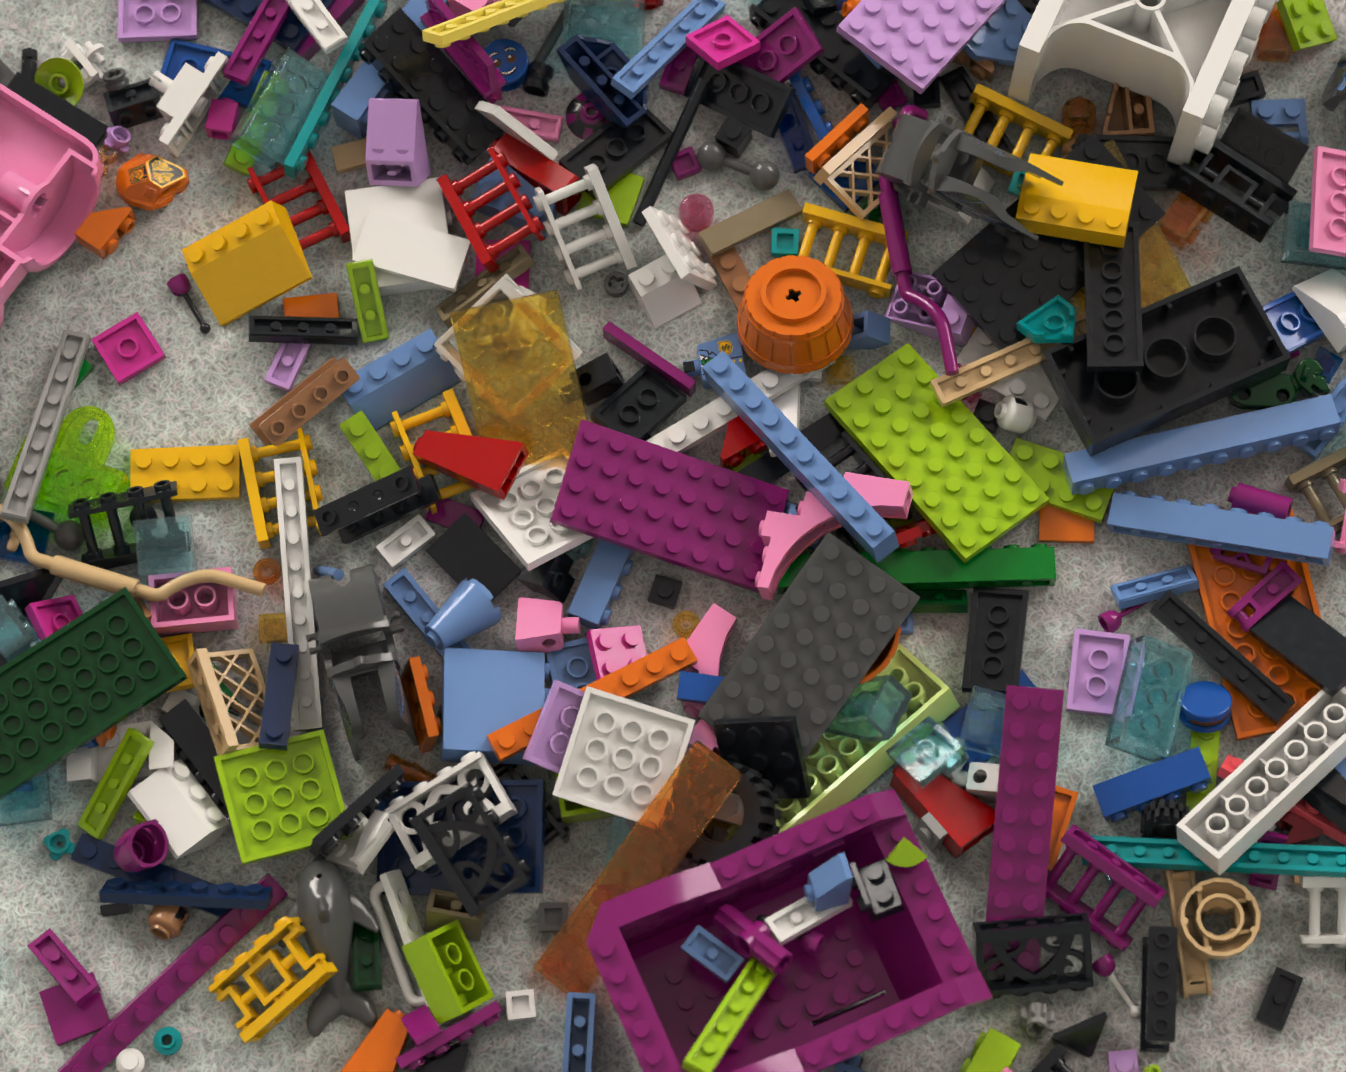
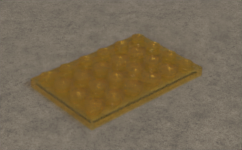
(521, 373)

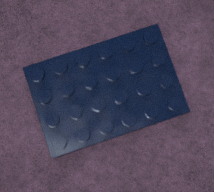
(525, 828)

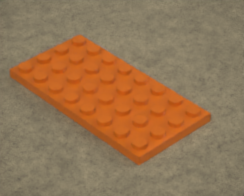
(1219, 590)

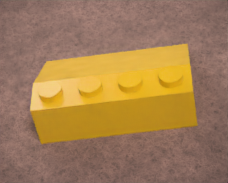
(1088, 206)
(248, 262)

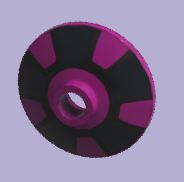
(579, 121)

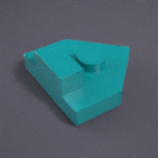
(1050, 323)

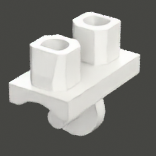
(76, 54)

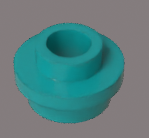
(170, 1049)

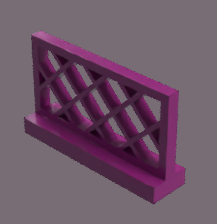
(466, 53)

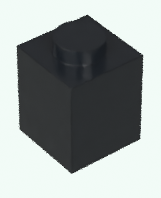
(734, 136)

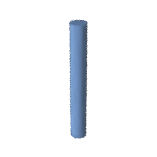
(323, 570)

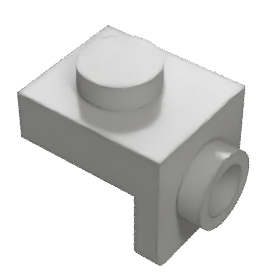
(930, 831)

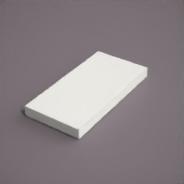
(412, 251)

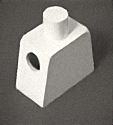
(977, 772)

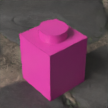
(222, 118)

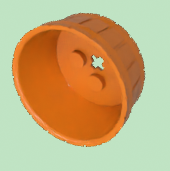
(789, 333)

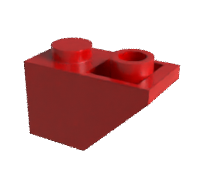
(737, 439)

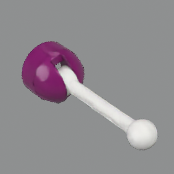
(1105, 967)

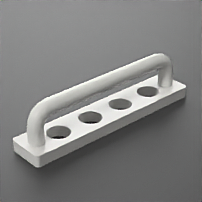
(403, 912)

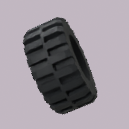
(757, 823)

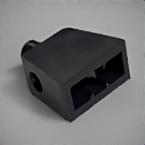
(599, 379)

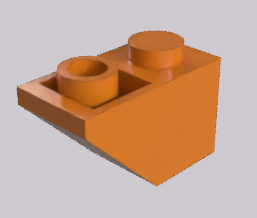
(104, 229)

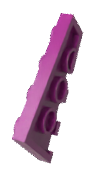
(460, 1031)

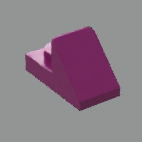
(421, 1025)

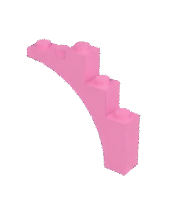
(789, 534)
(708, 646)

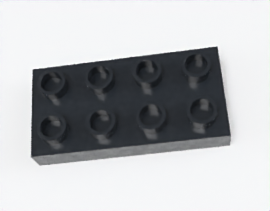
(1194, 353)

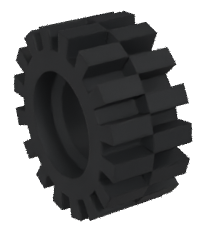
(1157, 814)

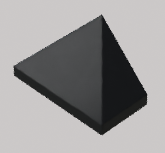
(1082, 1036)

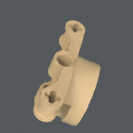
(1194, 942)

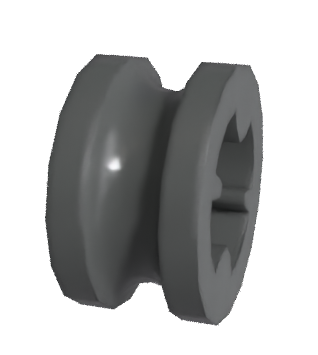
(115, 79)
(618, 276)

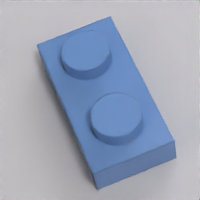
(712, 954)

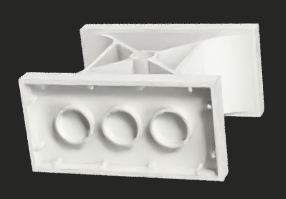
(1164, 49)

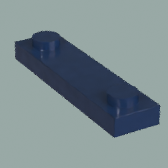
(279, 696)

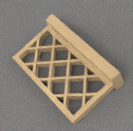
(853, 152)
(213, 700)

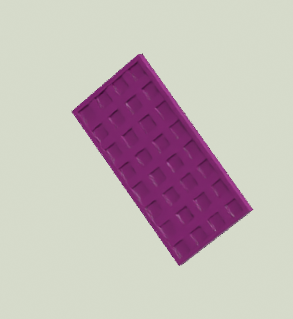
(665, 504)

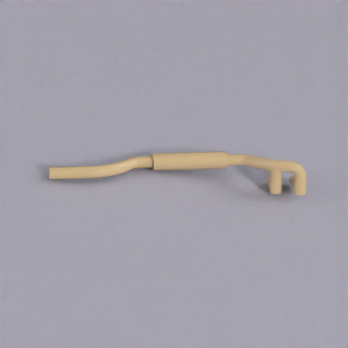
(113, 581)

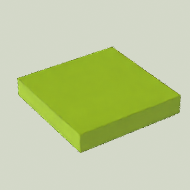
(623, 197)

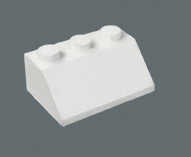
(181, 808)

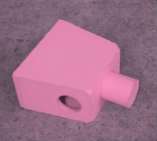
(542, 625)

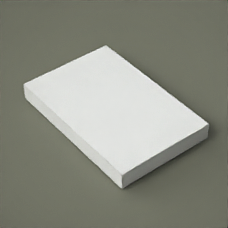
(515, 128)

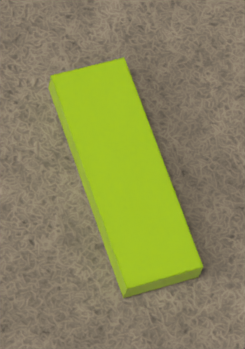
(367, 301)

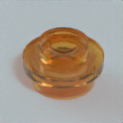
(263, 564)

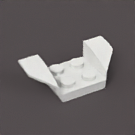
(93, 762)
(366, 842)

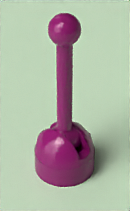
(1112, 620)

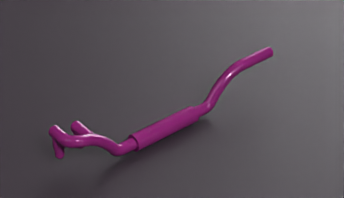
(901, 263)

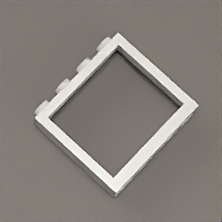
(512, 290)

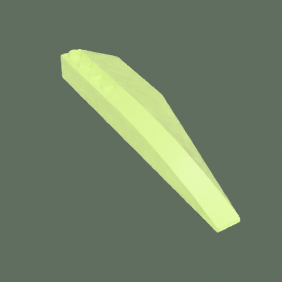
(845, 765)

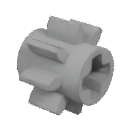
(1037, 1020)

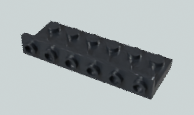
(841, 61)
(426, 74)

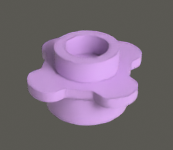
(118, 138)

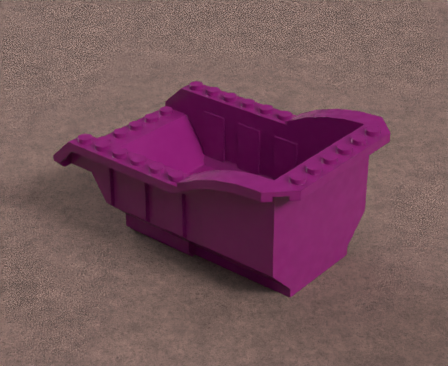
(911, 955)

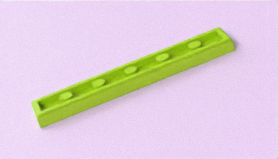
(729, 1018)

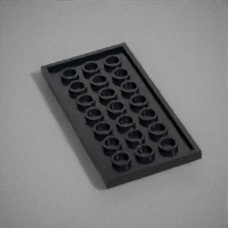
(1009, 276)

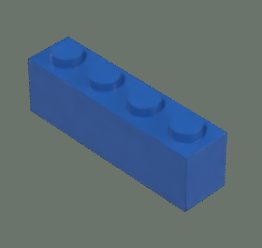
(1156, 781)

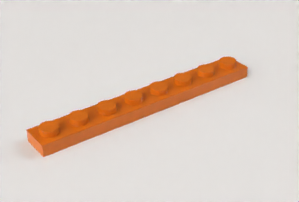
(622, 682)

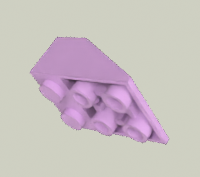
(396, 143)
(919, 321)

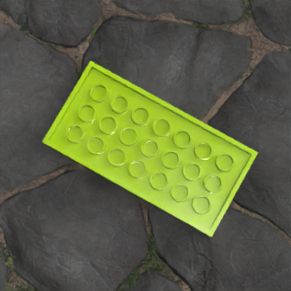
(954, 465)

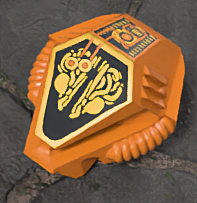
(150, 181)

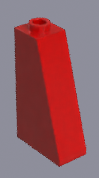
(538, 170)
(474, 460)
(955, 809)

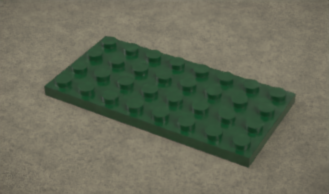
(79, 686)

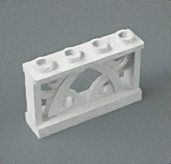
(433, 791)

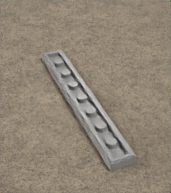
(45, 427)

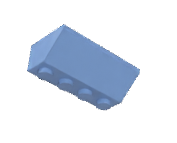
(400, 381)

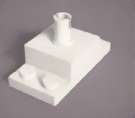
(188, 100)

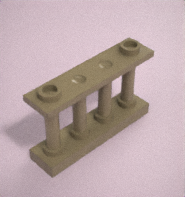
(1327, 469)

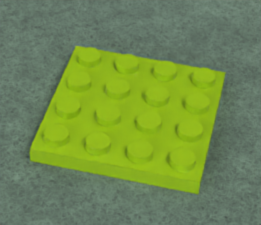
(279, 796)

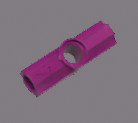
(752, 939)

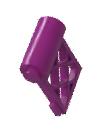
(1254, 501)

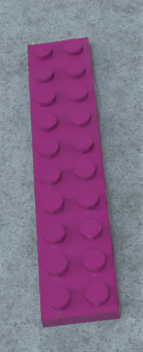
(1024, 812)

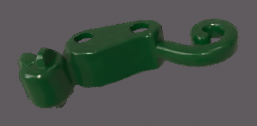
(1303, 379)

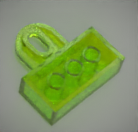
(79, 468)

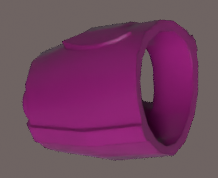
(139, 847)

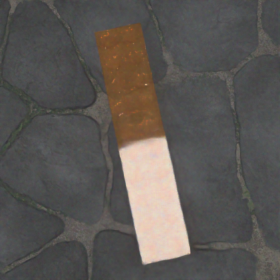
(646, 855)

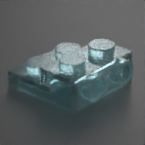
(928, 752)

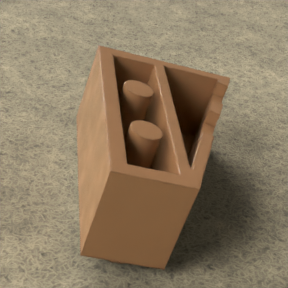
(1128, 113)

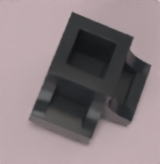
(550, 578)

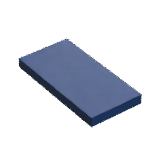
(197, 56)

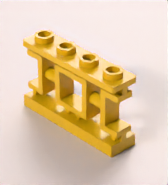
(284, 997)

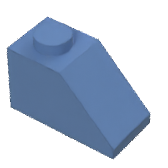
(870, 331)
(829, 884)

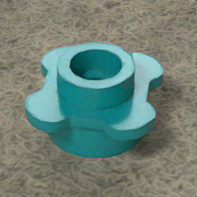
(60, 836)

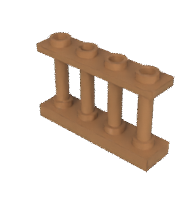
(304, 401)

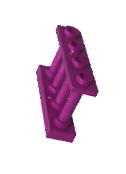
(1123, 877)

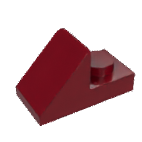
(1299, 830)

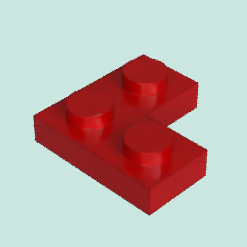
(908, 533)

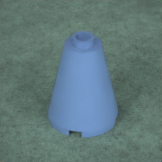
(462, 615)

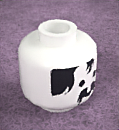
(1015, 414)

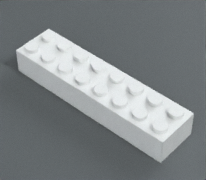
(1267, 783)

